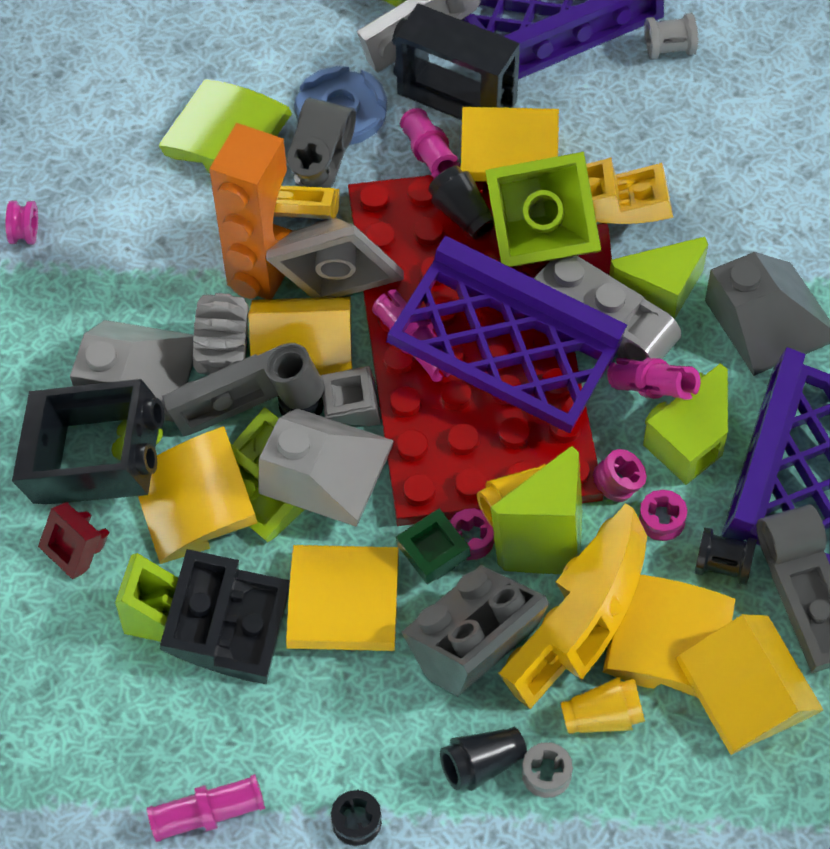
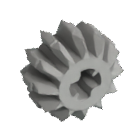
(219, 332)

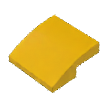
(629, 196)
(307, 202)
(195, 496)
(343, 598)
(660, 626)

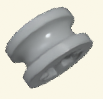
(534, 758)

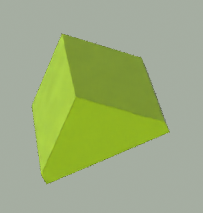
(541, 519)

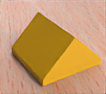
(506, 137)
(314, 323)
(748, 682)

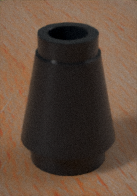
(461, 201)
(481, 756)

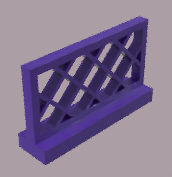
(568, 28)
(524, 306)
(770, 440)

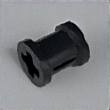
(725, 556)

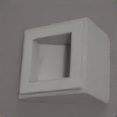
(351, 397)

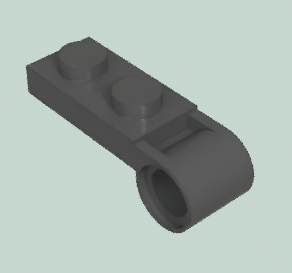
(245, 384)
(801, 572)

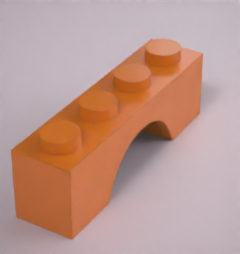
(245, 193)

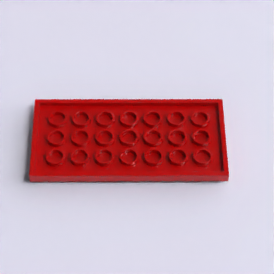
(448, 431)

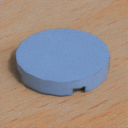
(365, 95)

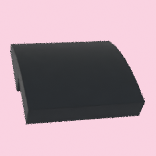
(225, 617)

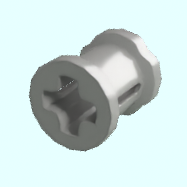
(671, 35)

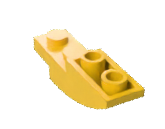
(596, 596)

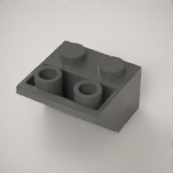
(473, 628)

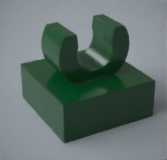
(433, 546)

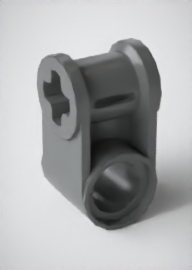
(322, 138)

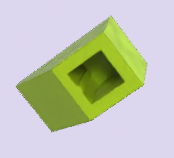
(692, 431)

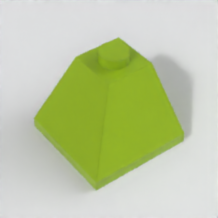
(543, 210)

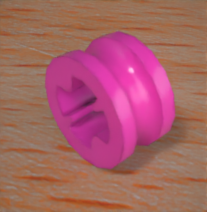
(21, 222)
(611, 484)
(675, 507)
(466, 521)

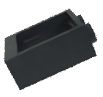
(463, 44)
(45, 432)

